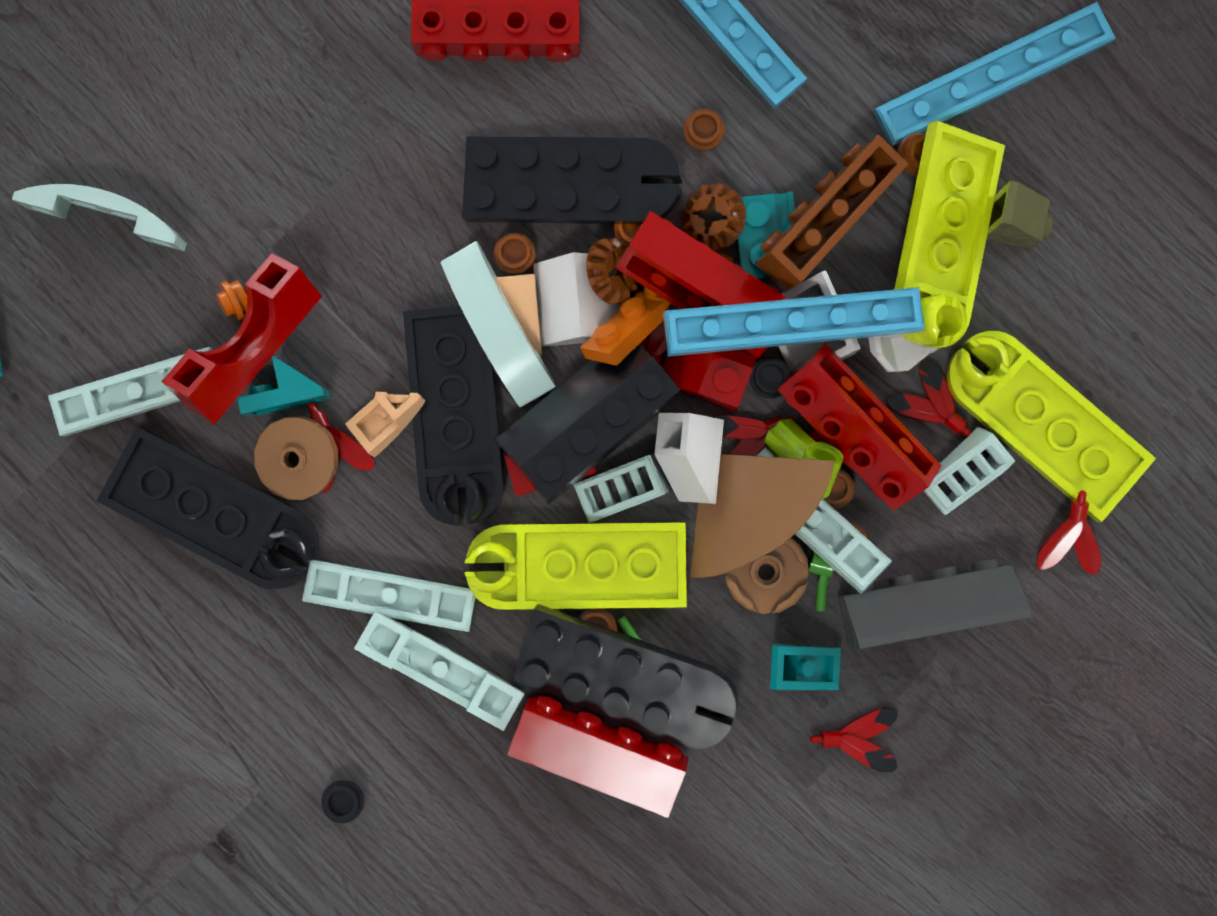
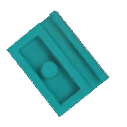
(763, 217)

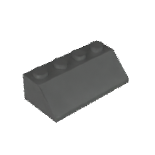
(933, 605)

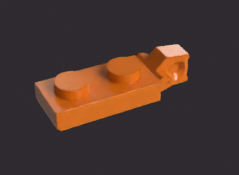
(626, 328)

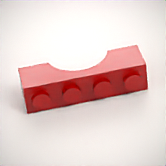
(276, 304)

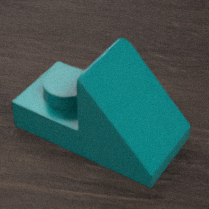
(292, 391)
(805, 667)

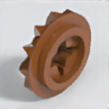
(722, 232)
(600, 260)

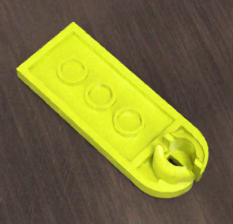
(948, 229)
(1046, 421)
(581, 566)

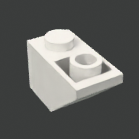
(690, 454)

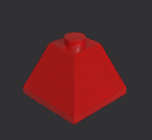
(712, 376)

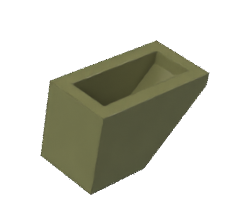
(1019, 217)

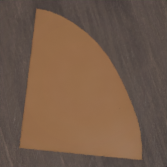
(755, 510)

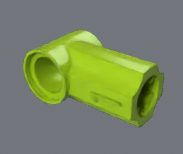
(790, 441)

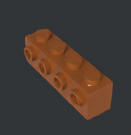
(831, 214)

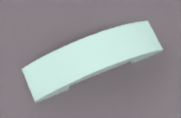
(56, 201)
(496, 325)
(439, 669)

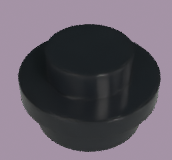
(768, 376)
(342, 801)

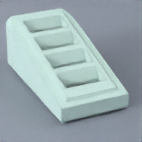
(986, 469)
(588, 499)

